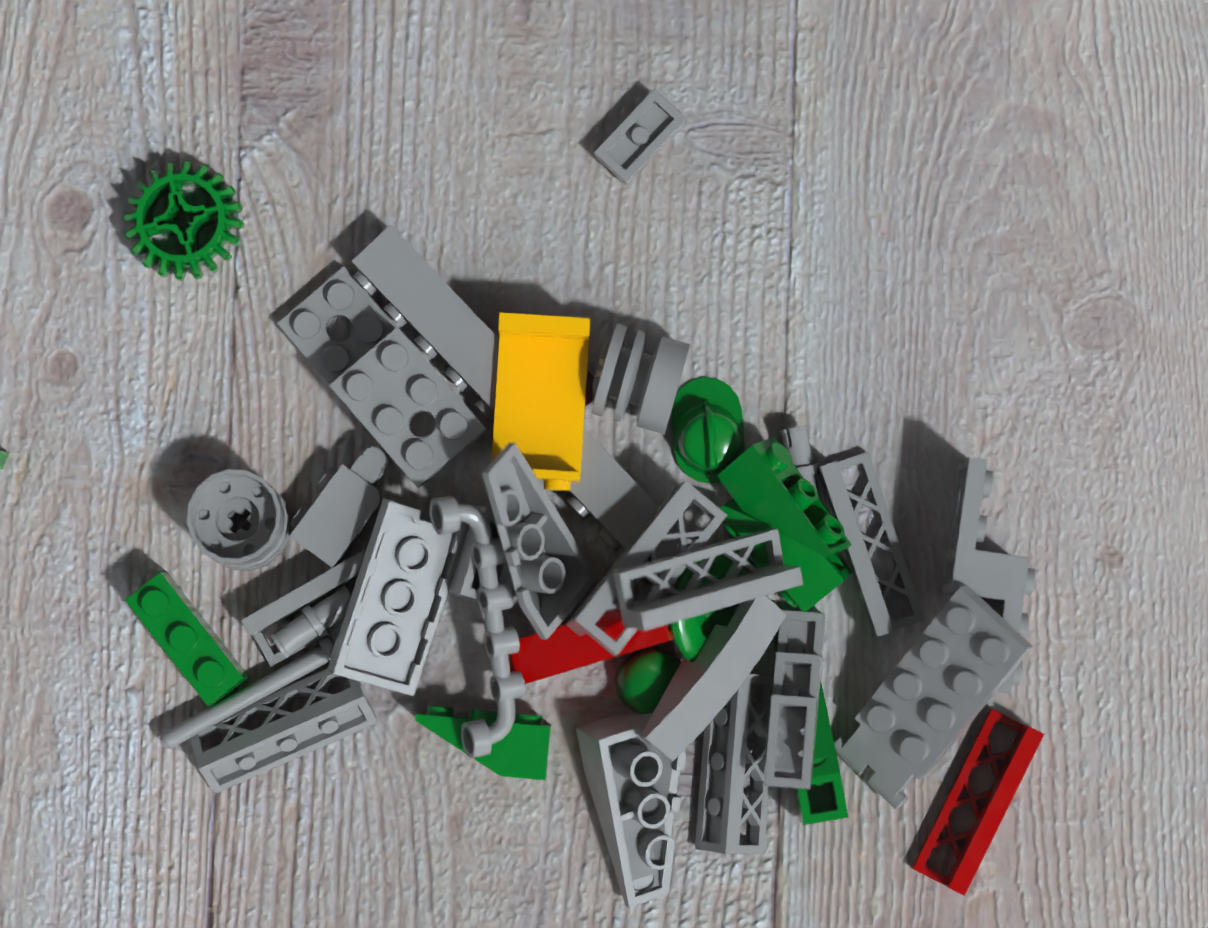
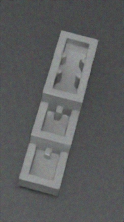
(707, 684)
(795, 700)

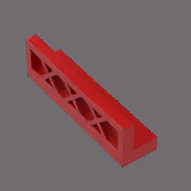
(993, 808)

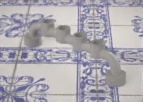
(498, 641)

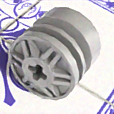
(639, 378)
(218, 504)

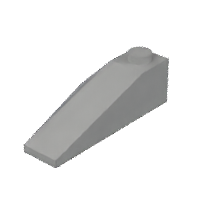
(539, 548)
(634, 802)

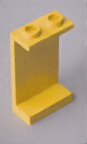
(543, 393)

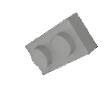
(640, 136)

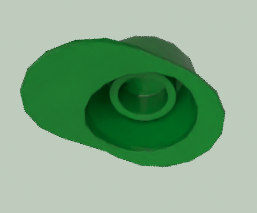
(707, 428)

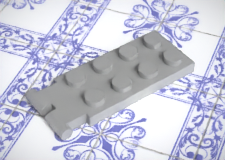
(933, 694)

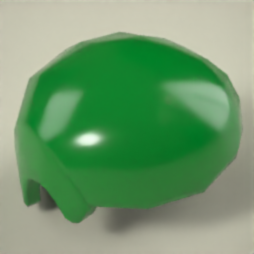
(644, 678)

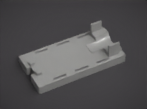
(394, 599)

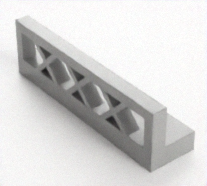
(637, 552)
(857, 554)
(707, 597)
(297, 600)
(283, 733)
(727, 765)

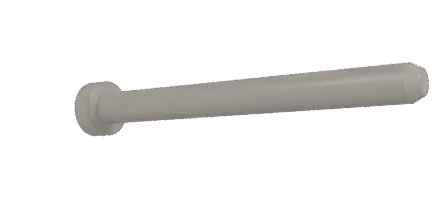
(249, 695)

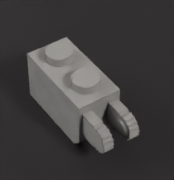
(342, 509)

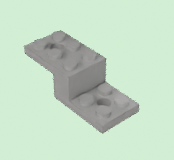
(381, 377)
(989, 574)

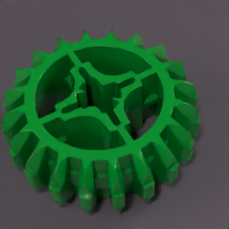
(165, 224)

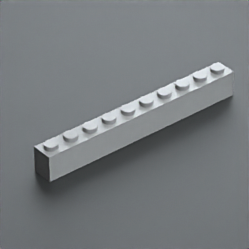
(471, 351)

